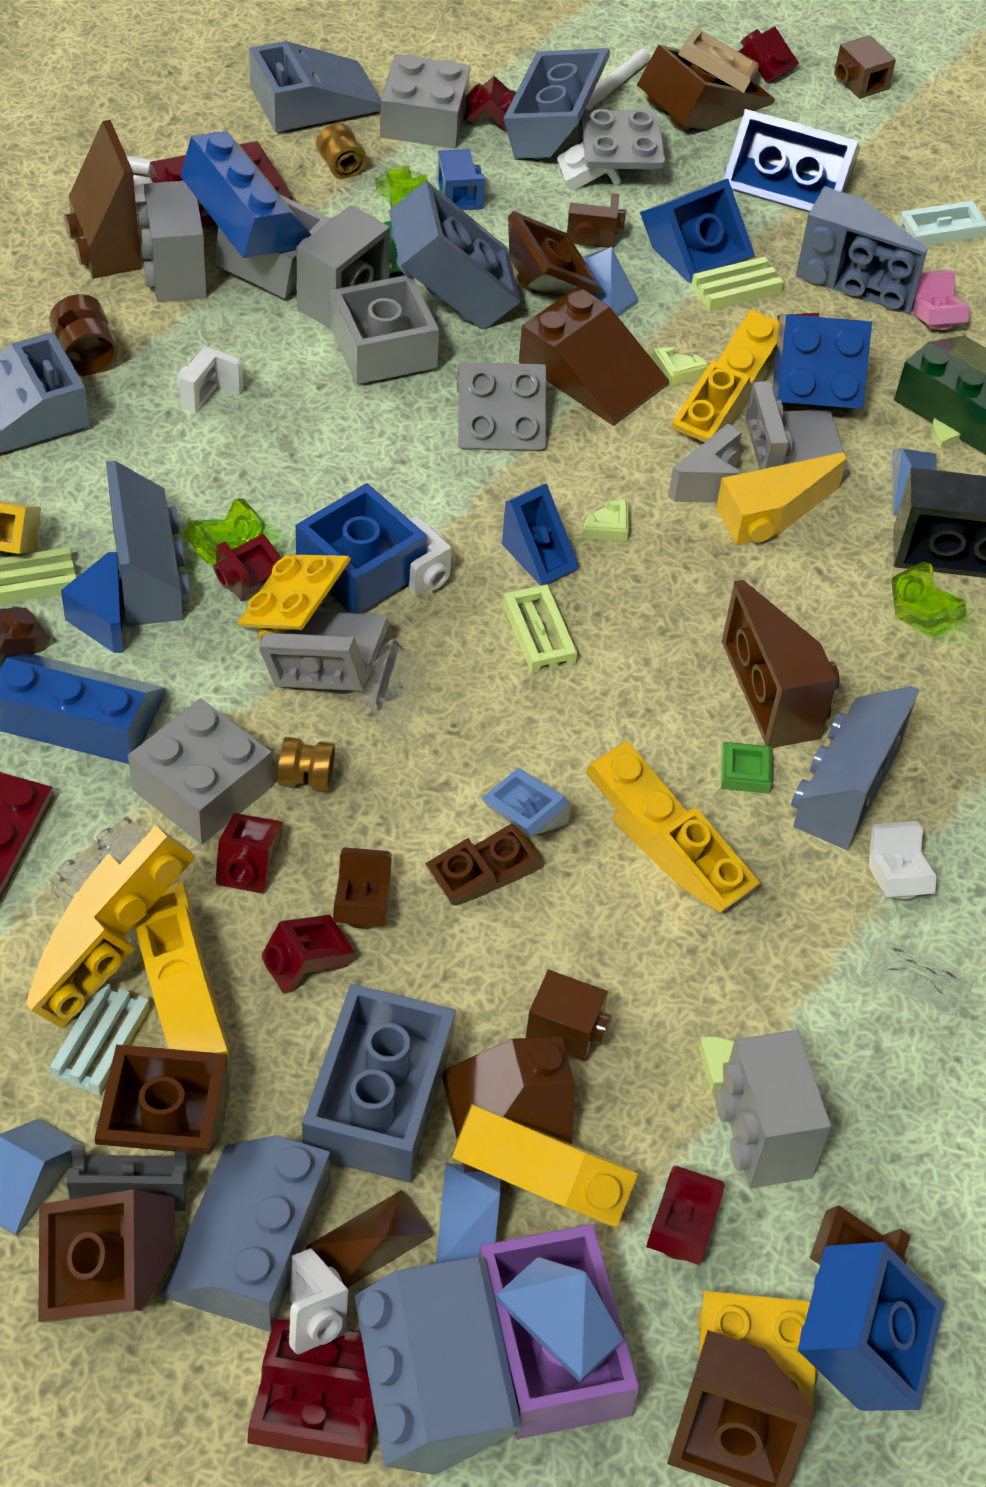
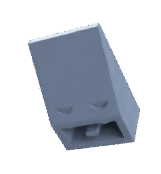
(308, 85)
(860, 252)
(38, 393)

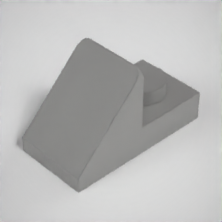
(700, 473)

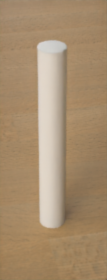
(618, 76)

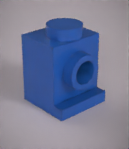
(460, 179)

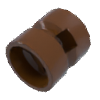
(84, 334)

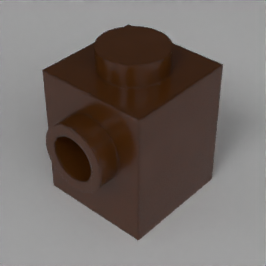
(864, 66)
(569, 1011)

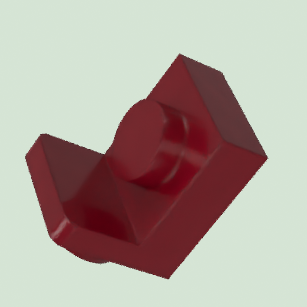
(247, 852)
(305, 947)

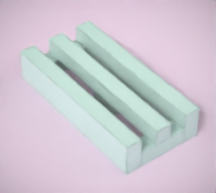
(945, 227)
(118, 1001)

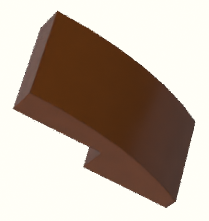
(478, 869)

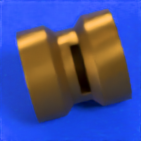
(341, 151)
(306, 764)

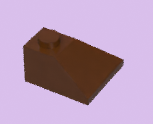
(547, 258)
(518, 1080)
(103, 1253)
(740, 1418)

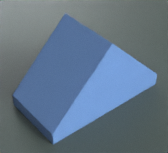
(30, 1167)

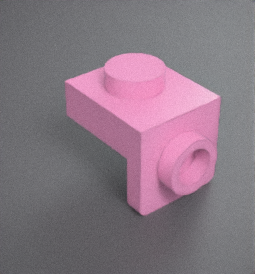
(936, 300)

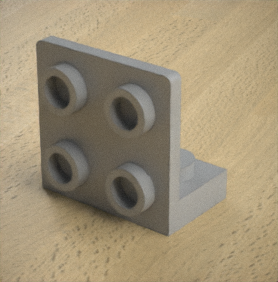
(621, 139)
(501, 406)
(788, 436)
(328, 653)

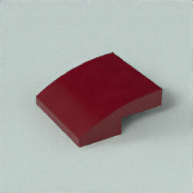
(314, 1398)

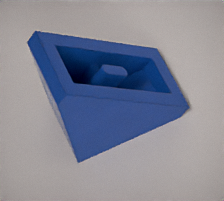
(537, 535)
(94, 603)

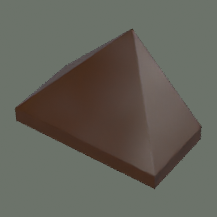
(372, 1239)

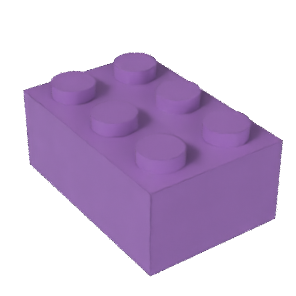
(544, 1390)

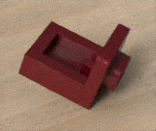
(769, 52)
(489, 98)
(246, 566)
(686, 1215)

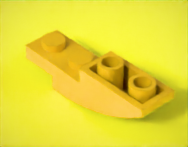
(729, 381)
(674, 838)
(91, 934)
(179, 975)

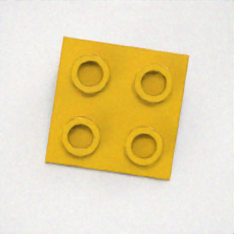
(292, 593)
(764, 1323)

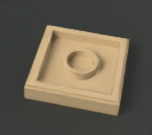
(719, 59)

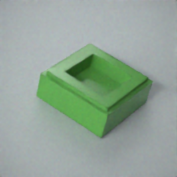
(746, 767)

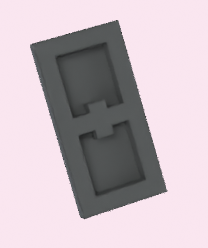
(116, 1173)

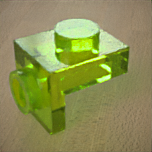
(398, 183)
(237, 528)
(923, 604)

